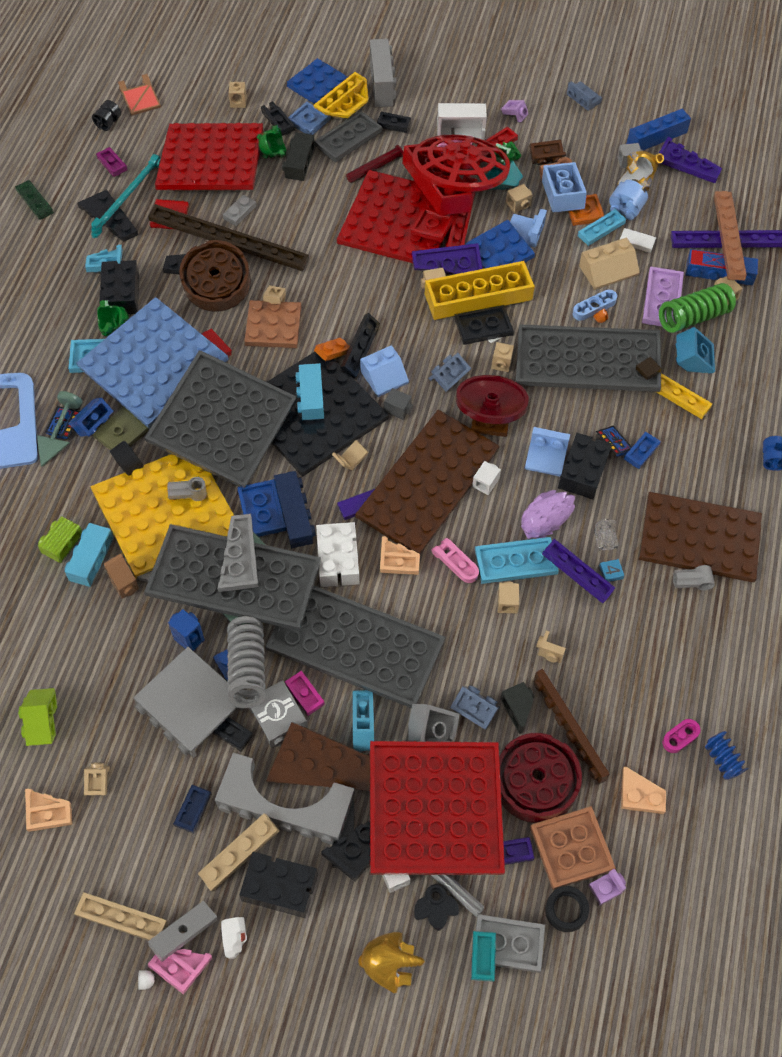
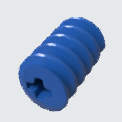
(725, 756)

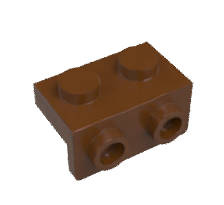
(546, 152)

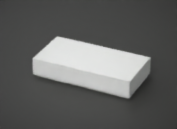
(639, 240)

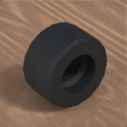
(126, 458)

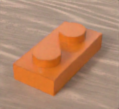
(332, 349)

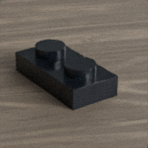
(394, 122)

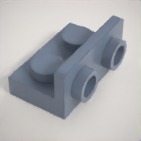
(583, 95)
(450, 372)
(475, 707)

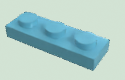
(601, 227)

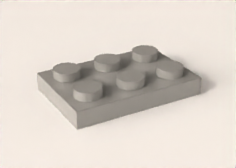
(517, 942)

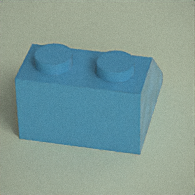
(695, 351)

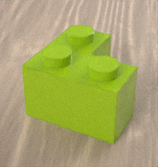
(38, 716)

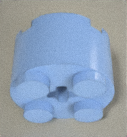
(628, 199)

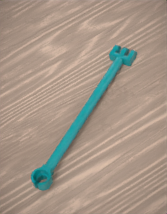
(98, 223)

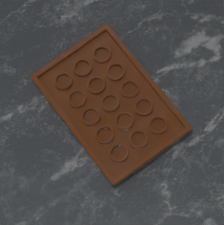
(701, 533)

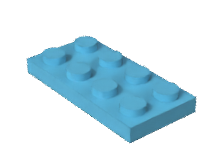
(514, 560)

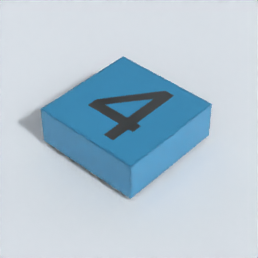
(611, 570)

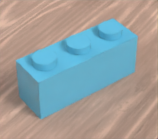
(310, 391)
(89, 554)

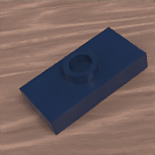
(192, 809)

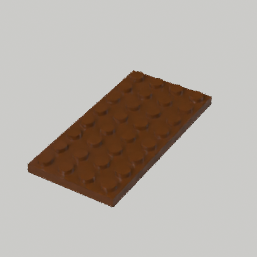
(427, 482)

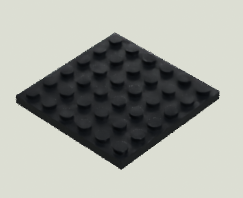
(347, 416)

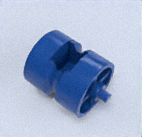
(772, 453)

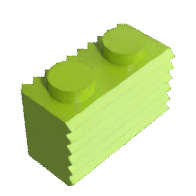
(60, 539)

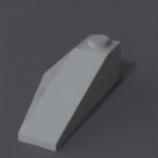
(432, 724)

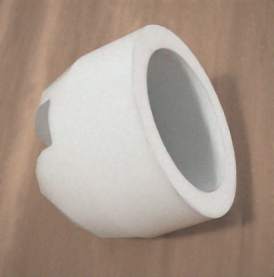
(145, 979)

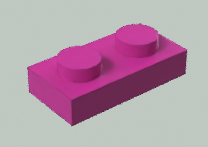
(304, 693)

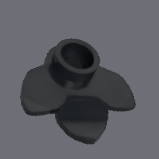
(436, 910)

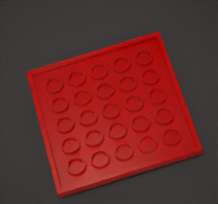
(209, 156)
(384, 218)
(435, 808)

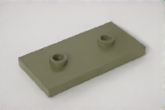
(119, 428)

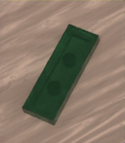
(34, 199)

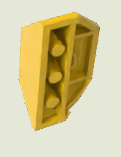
(345, 98)

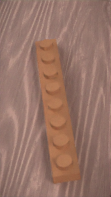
(729, 236)

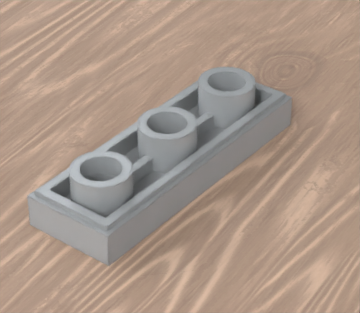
(192, 923)

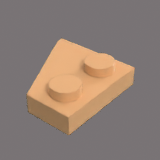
(398, 559)
(45, 811)

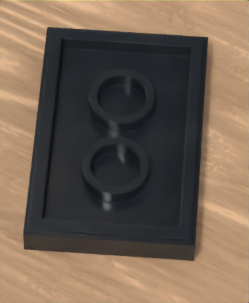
(483, 324)

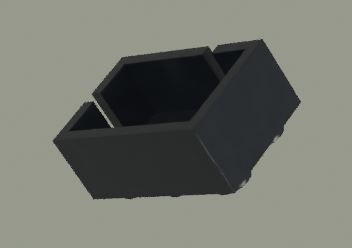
(120, 284)
(584, 466)
(278, 884)

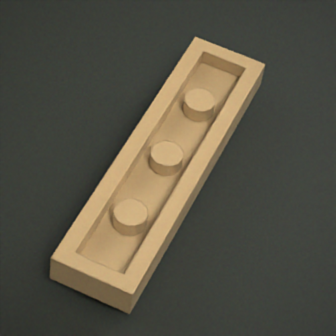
(238, 852)
(119, 917)

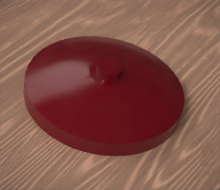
(492, 399)

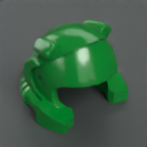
(272, 143)
(110, 318)

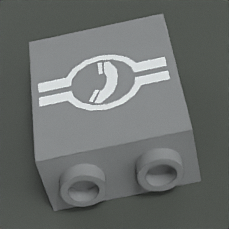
(277, 713)

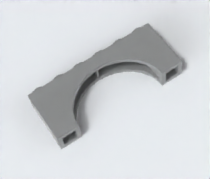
(322, 819)

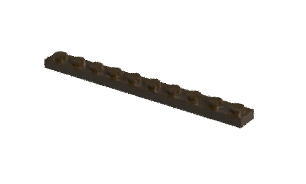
(245, 242)

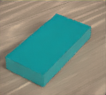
(483, 956)

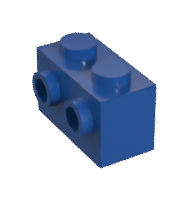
(91, 417)
(186, 629)

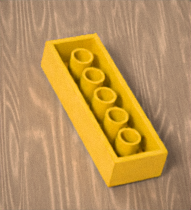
(479, 289)

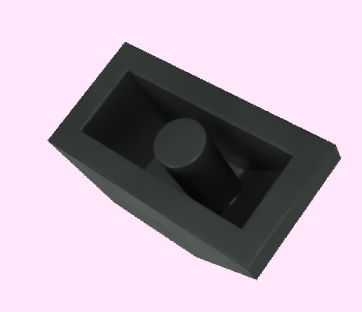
(518, 703)

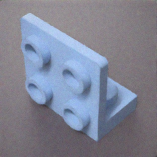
(530, 228)
(547, 451)

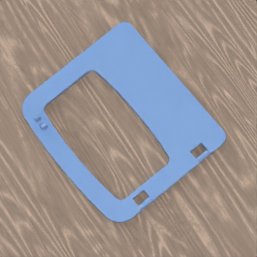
(19, 442)

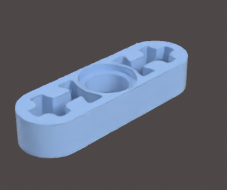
(599, 299)

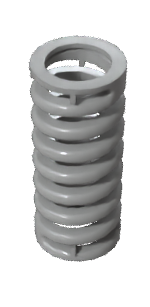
(246, 662)

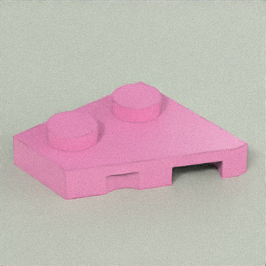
(180, 968)

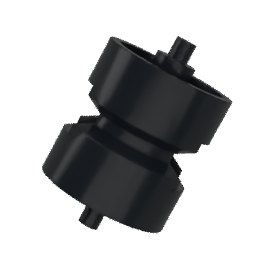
(106, 115)

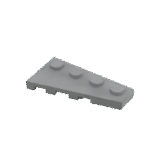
(239, 562)

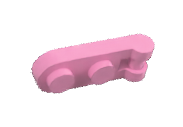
(456, 561)

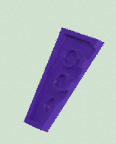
(688, 162)
(453, 259)

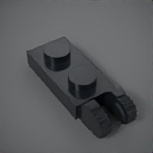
(278, 117)

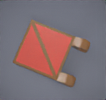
(140, 98)

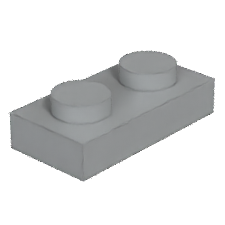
(239, 210)

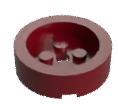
(536, 799)

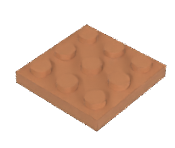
(273, 324)
(572, 847)

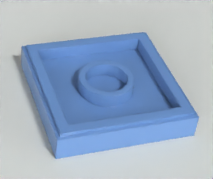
(308, 119)

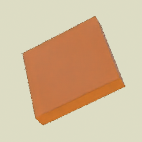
(591, 213)

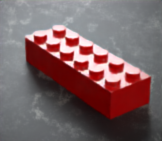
(442, 199)

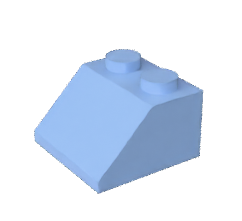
(384, 370)

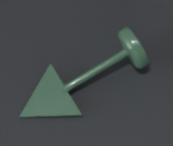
(50, 446)

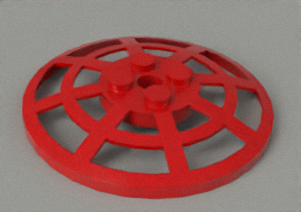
(461, 156)

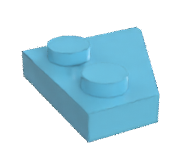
(94, 261)

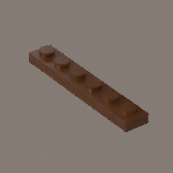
(573, 731)

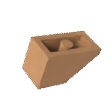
(121, 576)

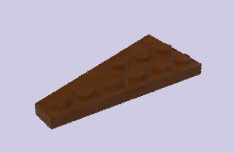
(319, 761)

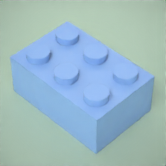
(564, 187)

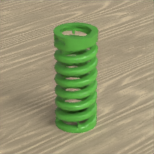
(697, 307)

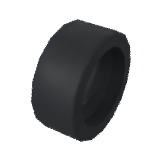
(579, 897)

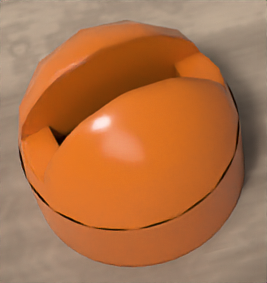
(601, 316)

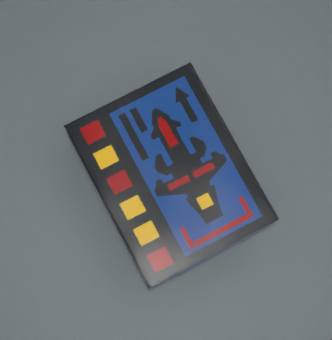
(65, 429)
(619, 443)

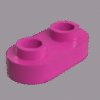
(680, 737)

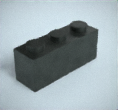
(298, 156)

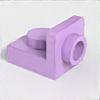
(517, 108)
(608, 886)

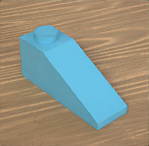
(363, 720)

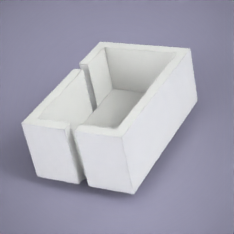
(465, 118)
(338, 554)

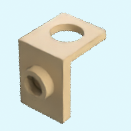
(352, 456)

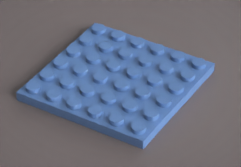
(146, 359)

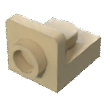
(274, 295)
(96, 779)

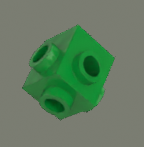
(505, 147)

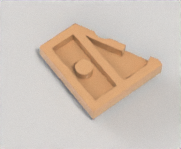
(641, 793)

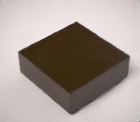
(648, 368)

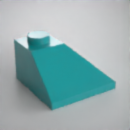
(512, 180)

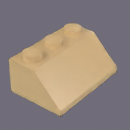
(609, 263)

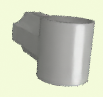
(186, 489)
(699, 577)

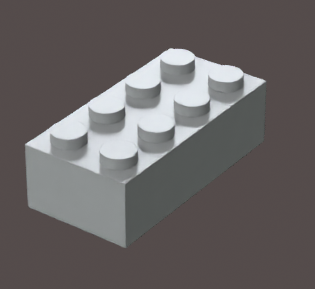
(382, 72)

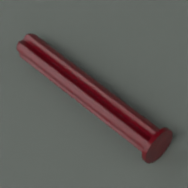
(375, 163)

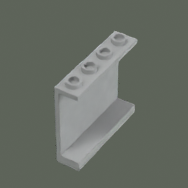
(186, 701)

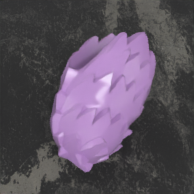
(547, 513)

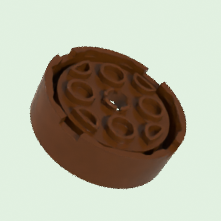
(220, 290)

